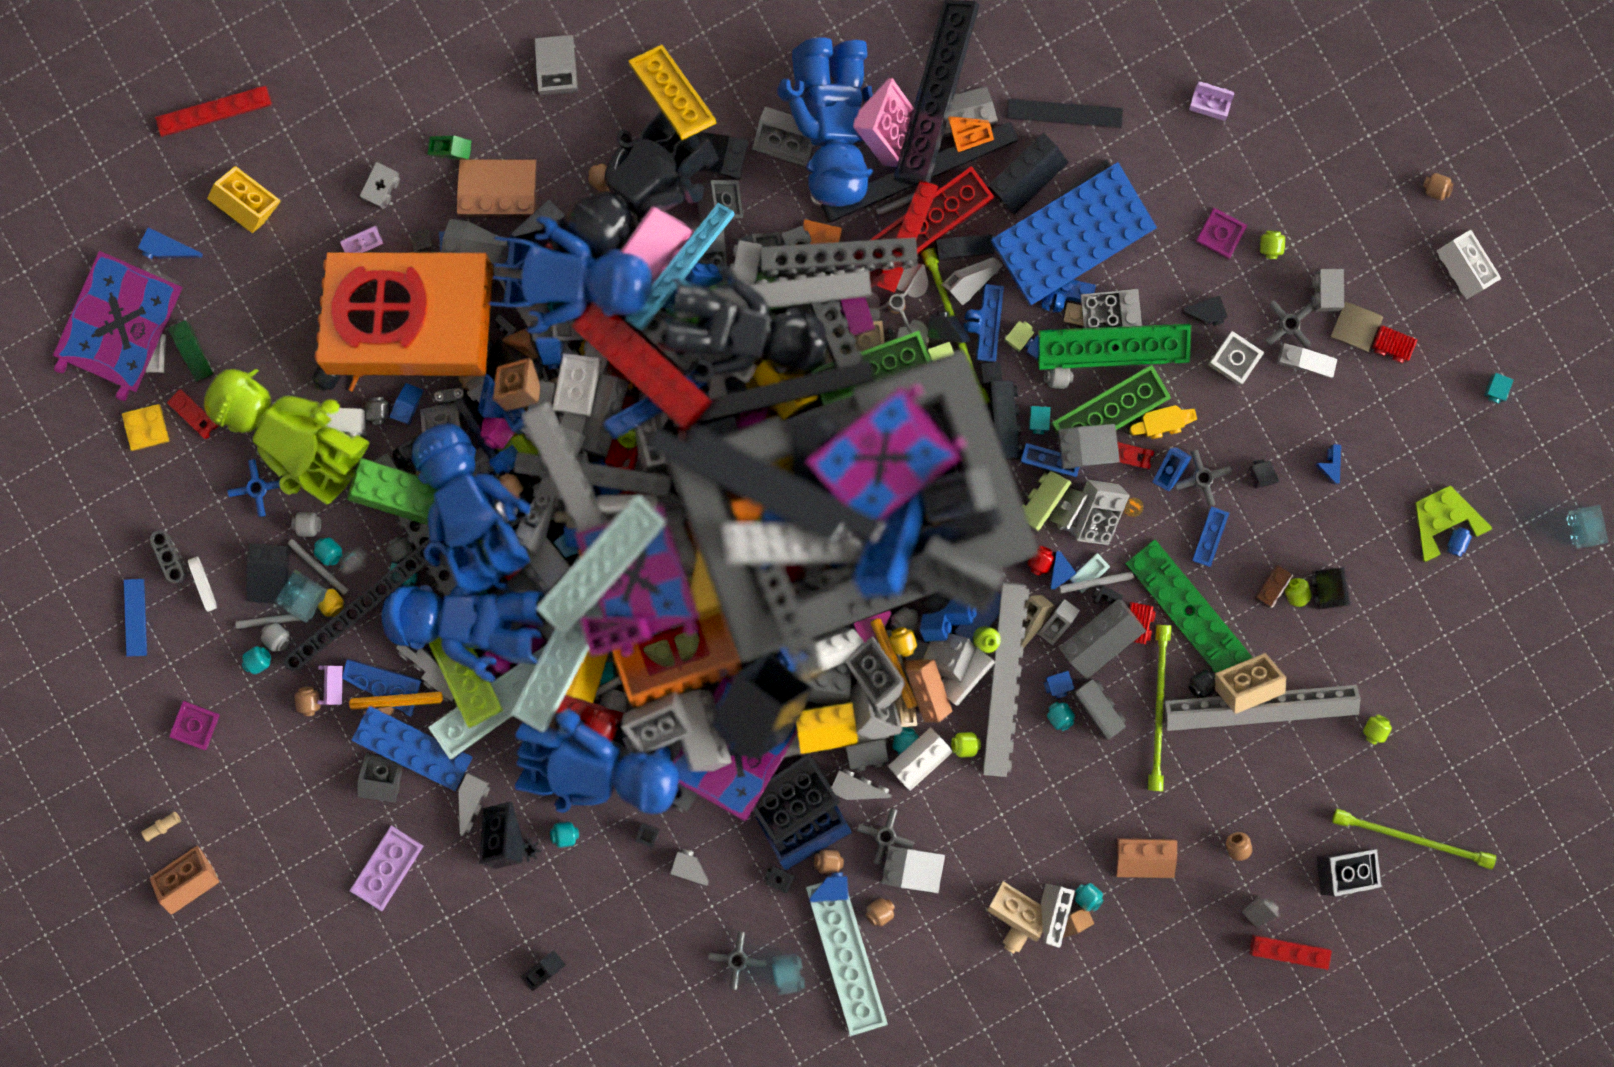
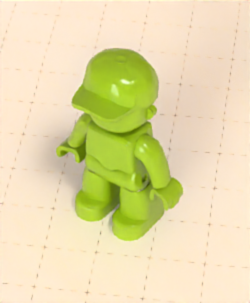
(286, 435)

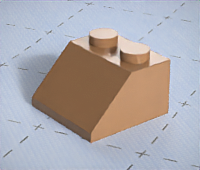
(516, 385)

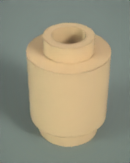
(1014, 940)

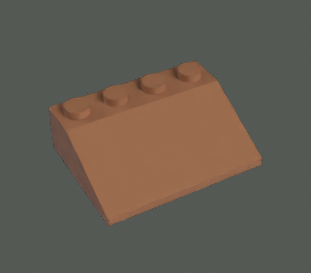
(496, 188)

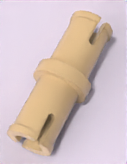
(161, 826)

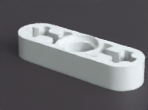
(202, 584)

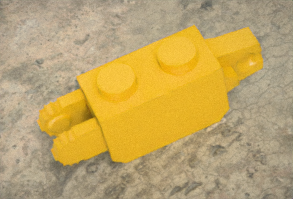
(1163, 420)

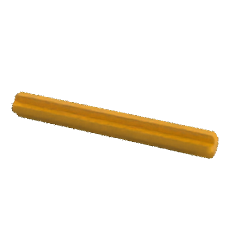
(885, 645)
(396, 700)

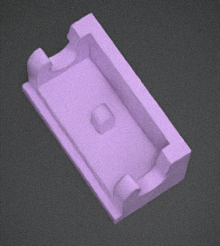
(362, 241)
(332, 685)

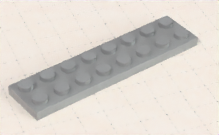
(788, 545)

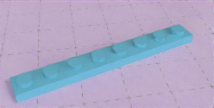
(682, 264)

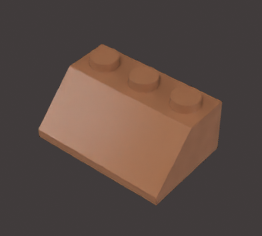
(928, 689)
(1146, 858)
(183, 880)

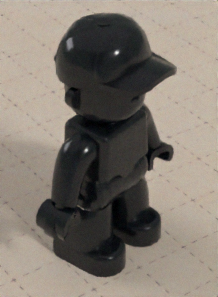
(640, 177)
(789, 340)

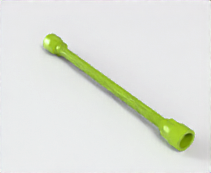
(931, 260)
(1156, 780)
(1483, 859)

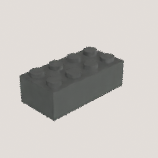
(958, 494)
(830, 686)

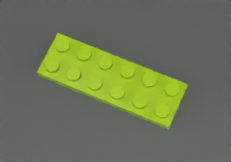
(472, 694)

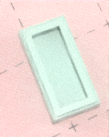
(1091, 570)

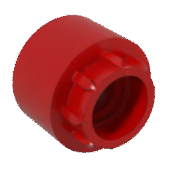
(602, 723)

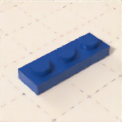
(1210, 536)

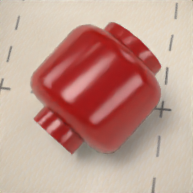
(1042, 561)

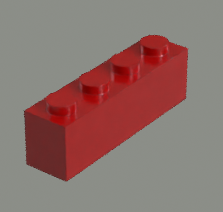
(1290, 952)

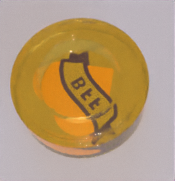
(1133, 507)

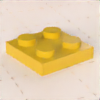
(145, 427)

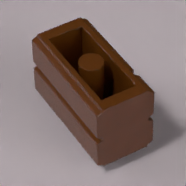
(1273, 586)

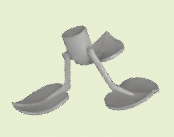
(915, 284)

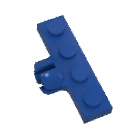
(1069, 291)
(986, 322)

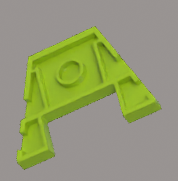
(1441, 512)

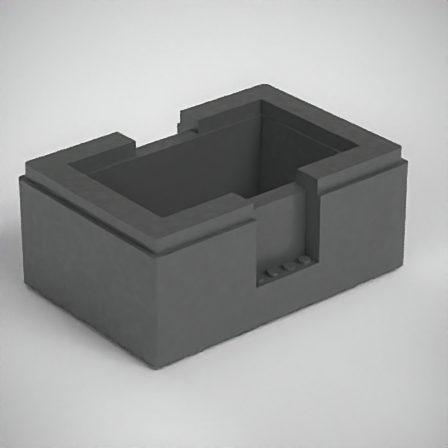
(958, 409)

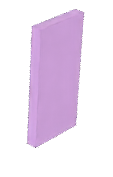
(386, 868)

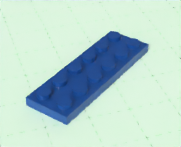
(410, 748)

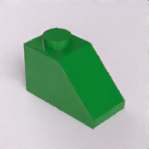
(449, 147)

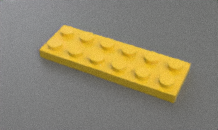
(672, 92)

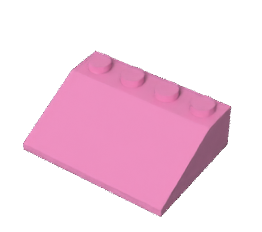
(885, 122)
(658, 240)

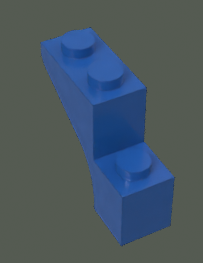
(701, 274)
(938, 625)

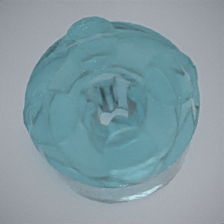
(787, 974)

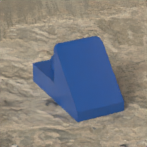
(1332, 469)

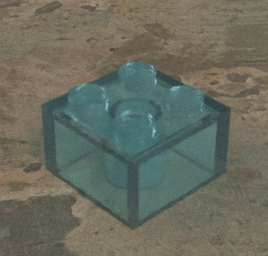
(1587, 526)
(301, 596)

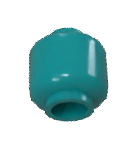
(327, 551)
(256, 660)
(1061, 716)
(904, 739)
(564, 834)
(1089, 897)

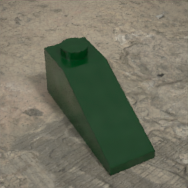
(191, 350)

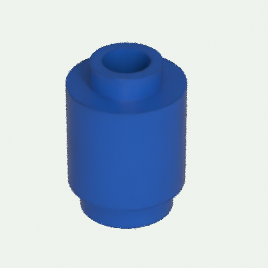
(1459, 542)

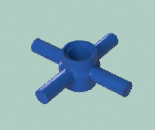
(248, 489)

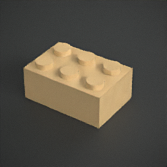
(1250, 683)

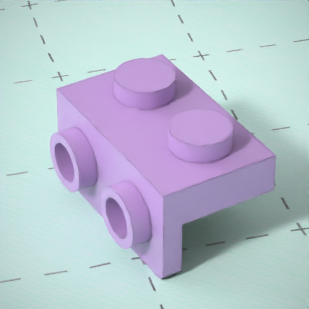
(1211, 100)

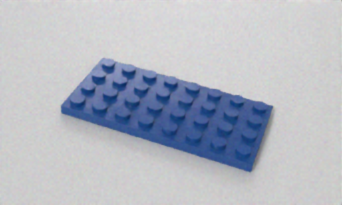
(1073, 233)

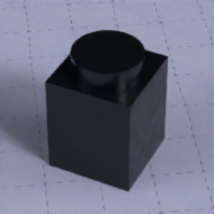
(761, 707)

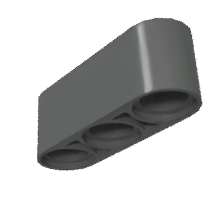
(175, 563)

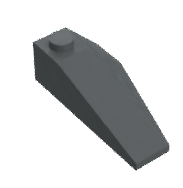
(469, 238)

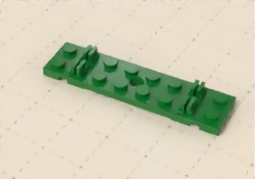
(1094, 346)
(1176, 593)

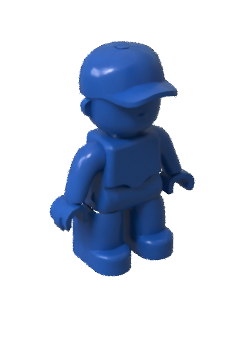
(828, 116)
(614, 282)
(466, 510)
(462, 620)
(587, 768)

